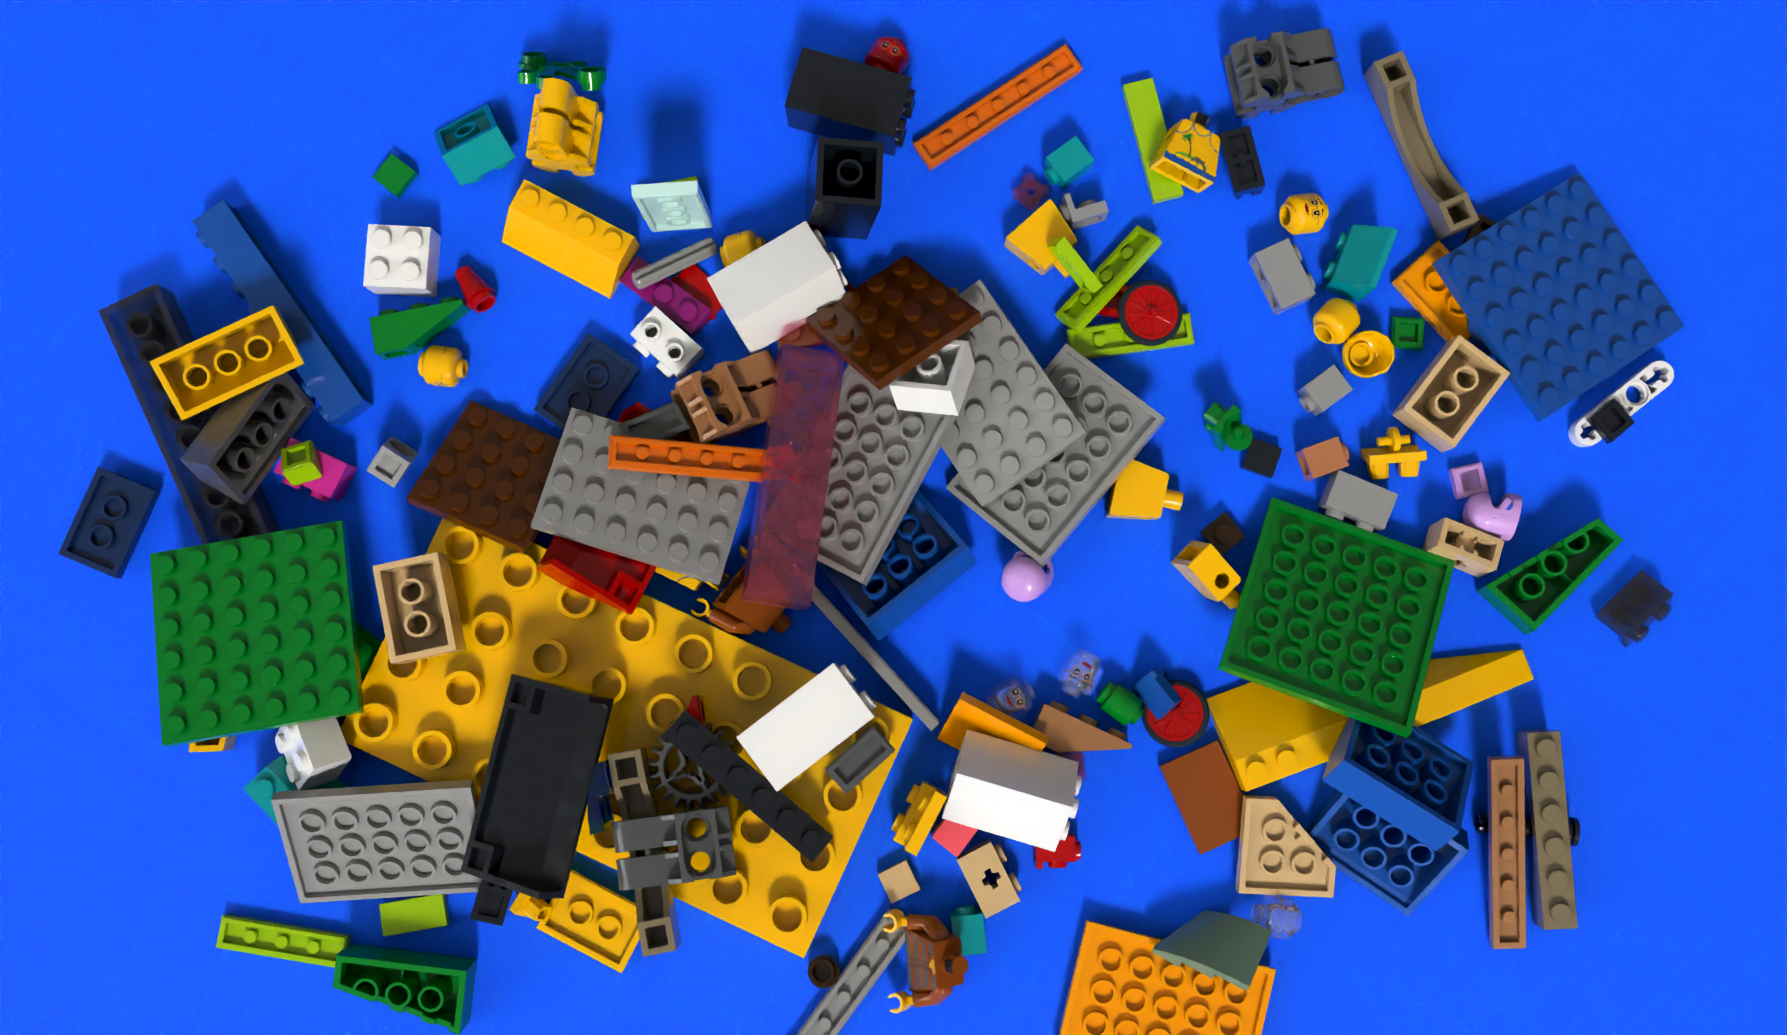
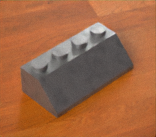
(248, 436)

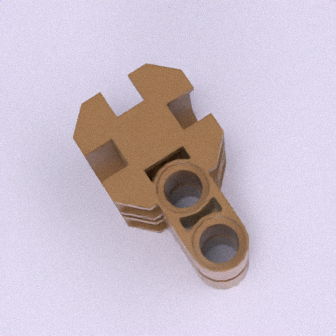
(730, 387)

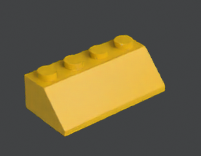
(568, 239)
(228, 362)

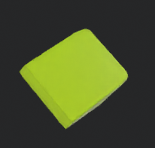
(300, 463)

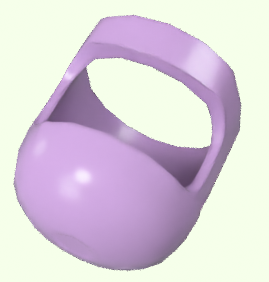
(1495, 521)
(1025, 578)

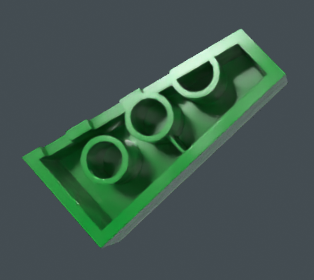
(1546, 580)
(410, 981)

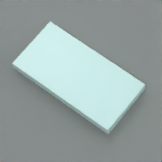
(672, 206)

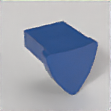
(1157, 693)

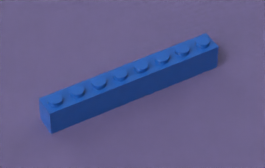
(263, 286)

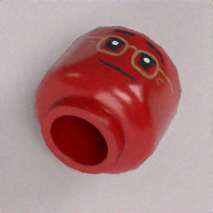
(888, 54)

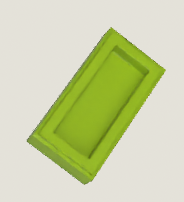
(1074, 265)
(414, 914)

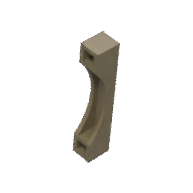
(1438, 191)
(636, 799)
(1552, 872)

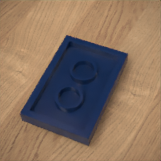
(589, 382)
(109, 523)

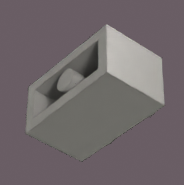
(1282, 276)
(1357, 501)

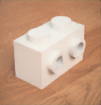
(667, 344)

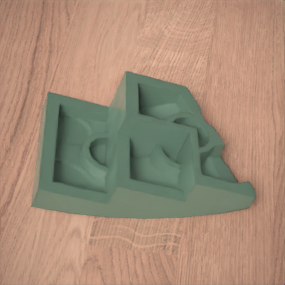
(1217, 946)

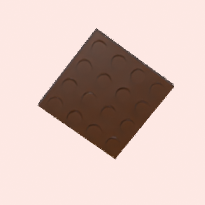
(893, 321)
(488, 476)

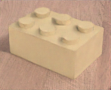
(1450, 393)
(419, 608)

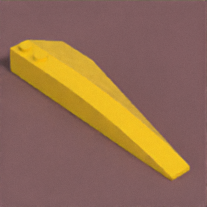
(1279, 735)

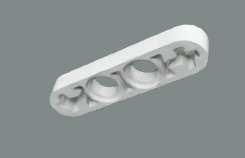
(1647, 393)

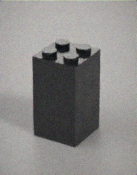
(849, 100)
(844, 187)

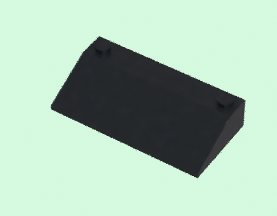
(537, 787)

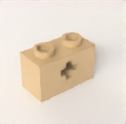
(1469, 548)
(989, 897)

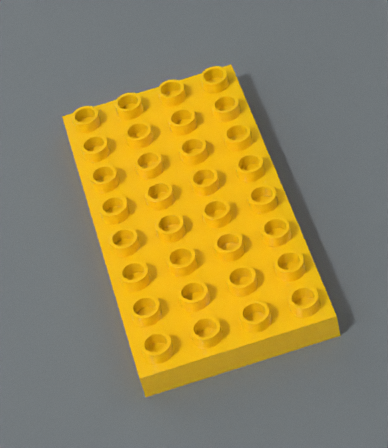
(445, 712)

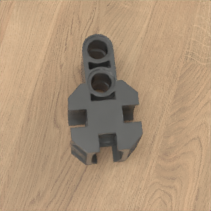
(1296, 70)
(673, 865)

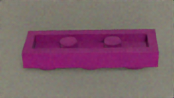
(670, 299)

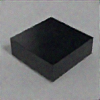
(1610, 421)
(1261, 458)

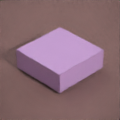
(1468, 480)

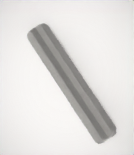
(674, 263)

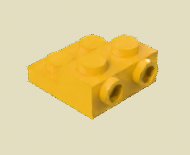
(920, 816)

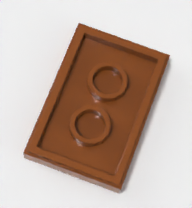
(1205, 795)

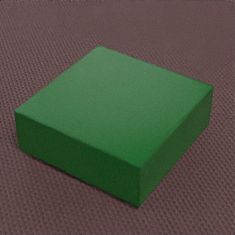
(395, 175)
(1407, 333)

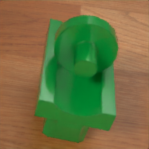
(1227, 428)

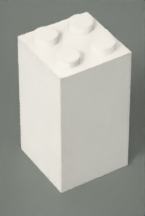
(779, 286)
(807, 725)
(1012, 791)

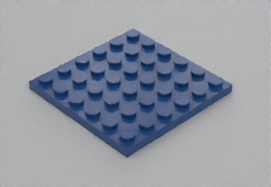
(1558, 296)

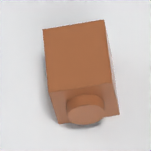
(1323, 458)

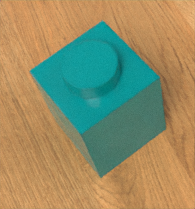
(1067, 163)
(969, 926)

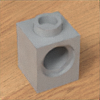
(1323, 391)
(392, 461)

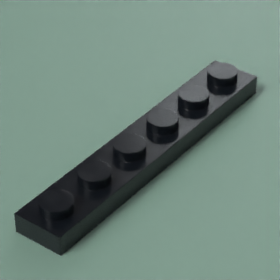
(747, 785)

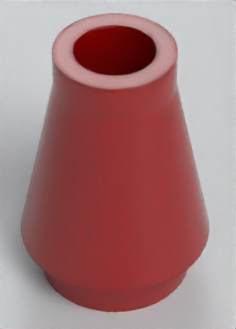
(475, 290)

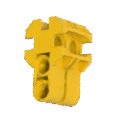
(564, 130)

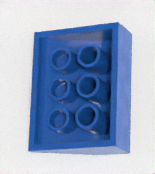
(914, 569)
(1403, 780)
(1381, 854)

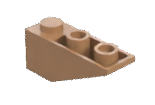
(1075, 734)

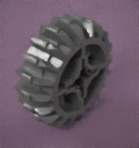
(668, 780)

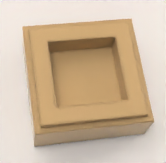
(898, 881)

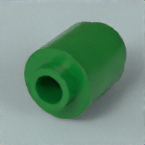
(1120, 703)

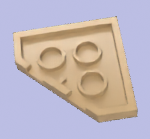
(1279, 854)

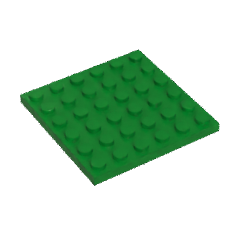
(1338, 617)
(255, 633)

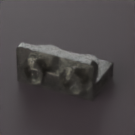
(1636, 608)

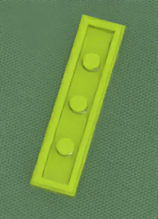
(1149, 133)
(1113, 275)
(1111, 340)
(280, 940)

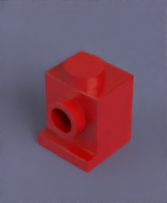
(1065, 852)

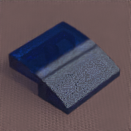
(599, 805)

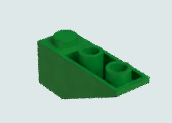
(410, 330)

